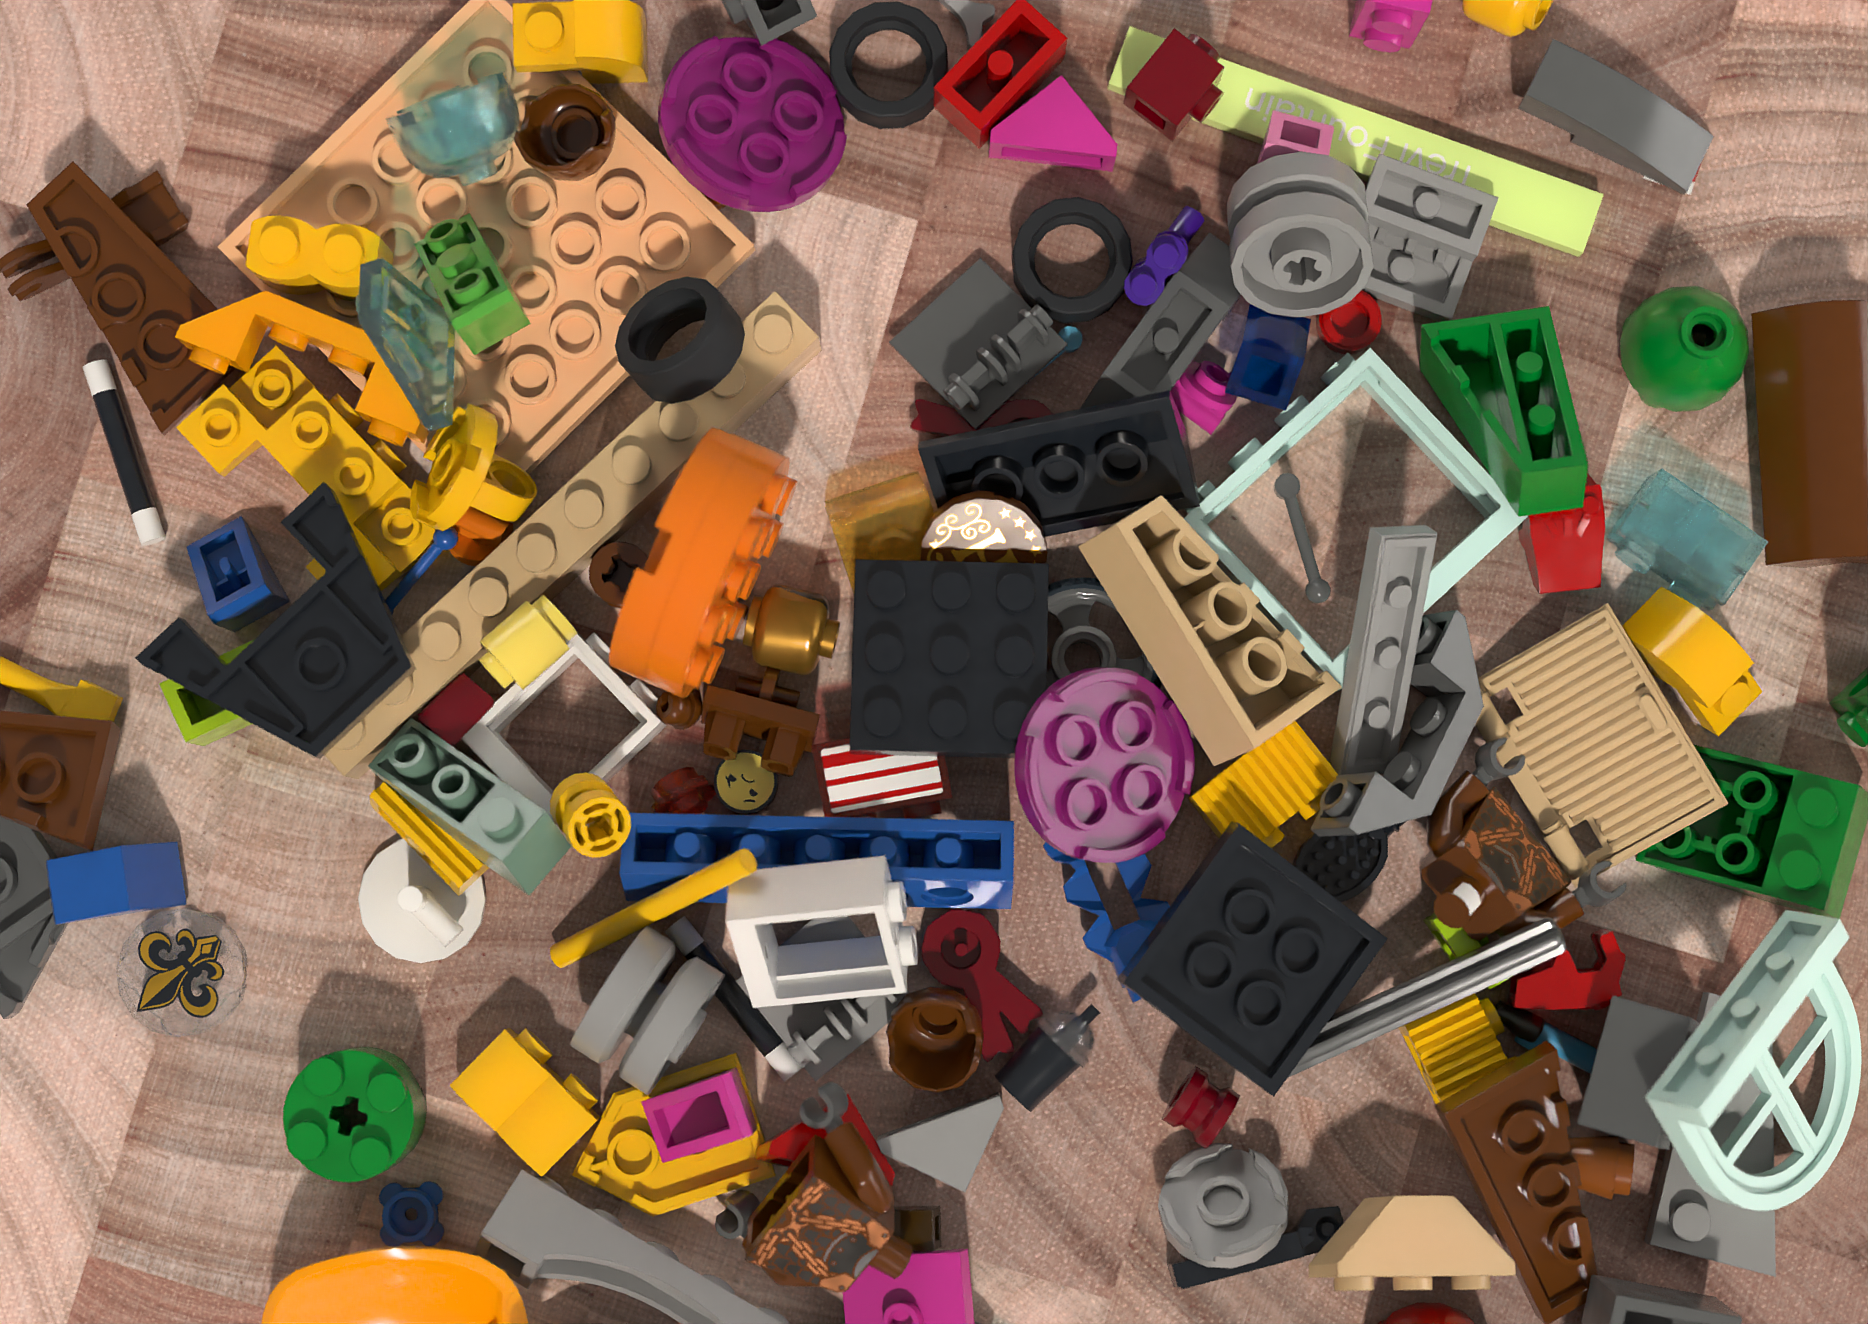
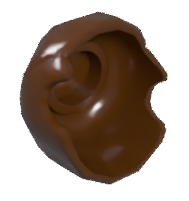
(567, 132)
(935, 1039)

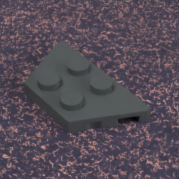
(25, 914)

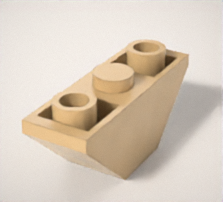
(1412, 1243)

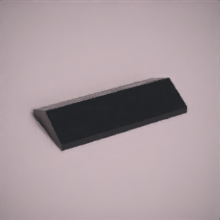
(1074, 464)

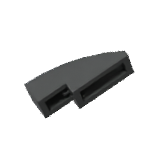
(1616, 117)

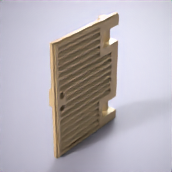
(1596, 744)

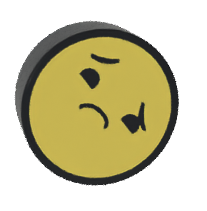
(744, 784)

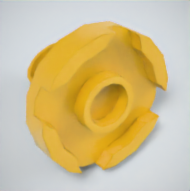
(469, 474)

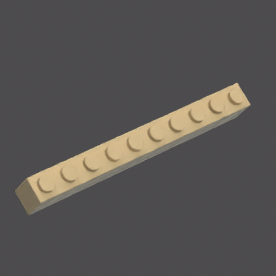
(578, 522)

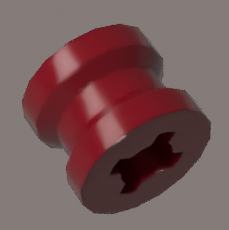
(1201, 1107)

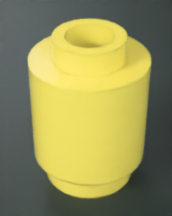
(526, 643)

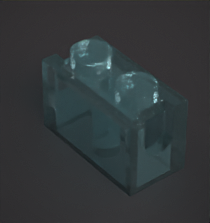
(1684, 541)

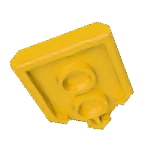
(628, 1164)

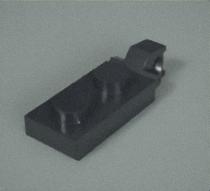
(1304, 1239)

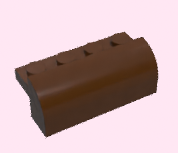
(1813, 431)

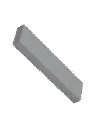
(1382, 648)

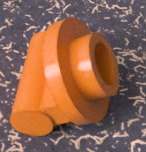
(478, 536)

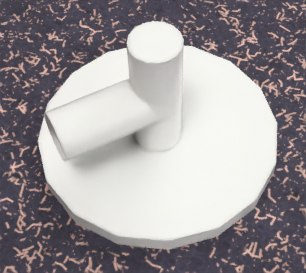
(414, 910)

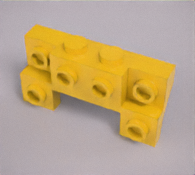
(315, 445)

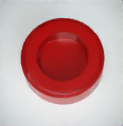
(1350, 326)

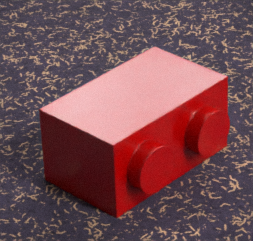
(999, 71)

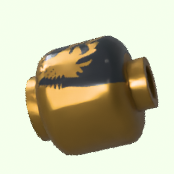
(790, 629)

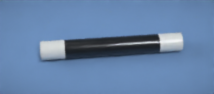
(124, 452)
(736, 1001)

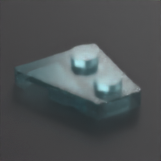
(411, 339)

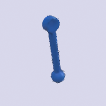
(441, 541)

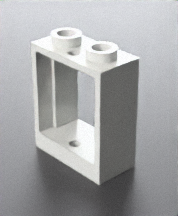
(510, 766)
(825, 968)

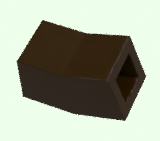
(919, 1226)

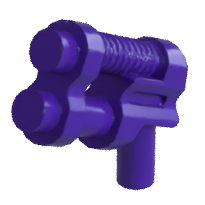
(1163, 258)

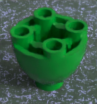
(1665, 360)

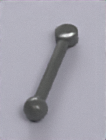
(1286, 488)

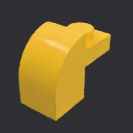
(587, 36)
(1694, 657)

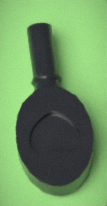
(1345, 862)

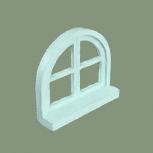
(1735, 1042)

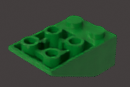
(1777, 840)

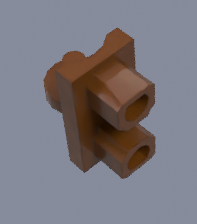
(759, 712)

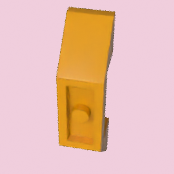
(236, 331)

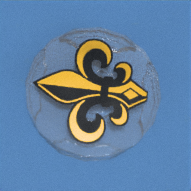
(182, 972)

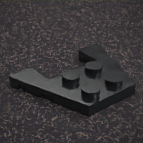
(318, 661)

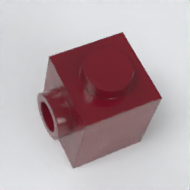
(1176, 84)

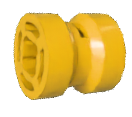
(586, 800)

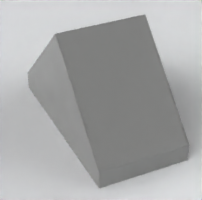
(946, 1143)

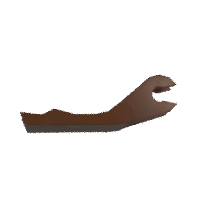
(144, 203)

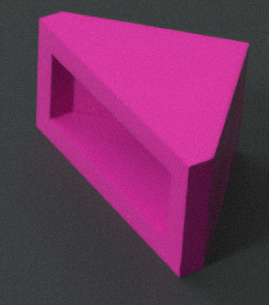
(1054, 130)
(700, 1115)

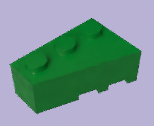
(1512, 404)

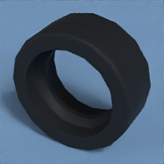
(887, 17)
(1069, 212)
(697, 365)

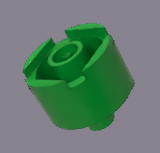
(322, 1133)

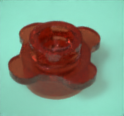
(682, 793)

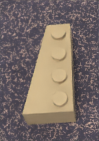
(1203, 633)

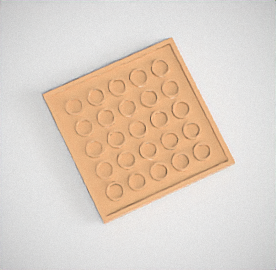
(566, 247)

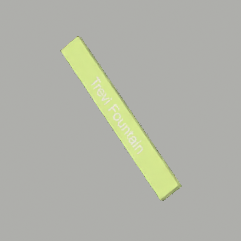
(1528, 200)

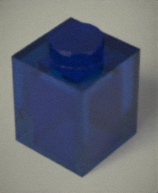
(1268, 357)

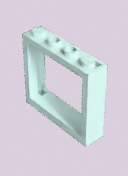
(1422, 429)

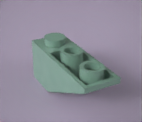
(472, 806)

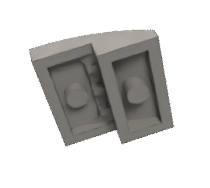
(1422, 236)

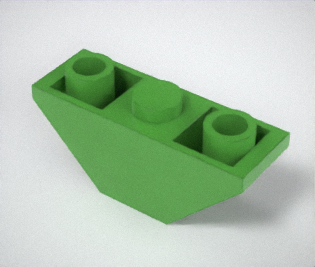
(470, 283)

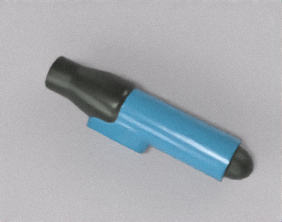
(1533, 1030)

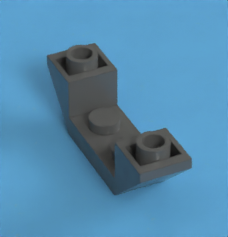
(1172, 328)
(1438, 732)

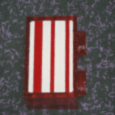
(879, 783)

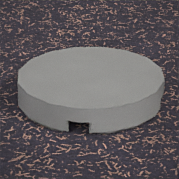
(1223, 1206)

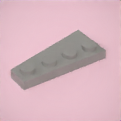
(1702, 1226)

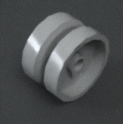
(1299, 234)
(641, 1006)

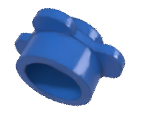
(398, 1227)

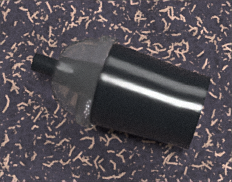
(1049, 1056)

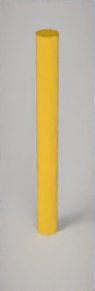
(654, 907)

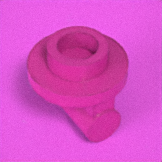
(1202, 394)

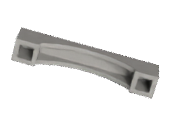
(551, 1236)

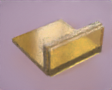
(881, 521)

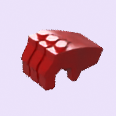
(1566, 545)
(1563, 986)

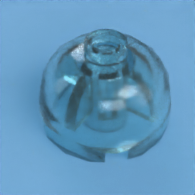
(459, 129)

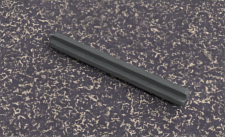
(1435, 990)

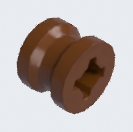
(614, 588)

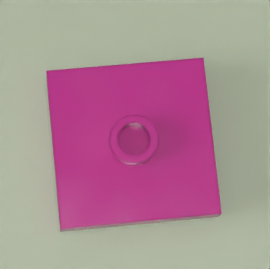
(929, 1291)

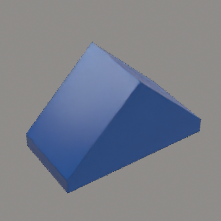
(235, 576)
(115, 882)

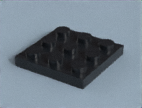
(946, 656)
(1252, 958)

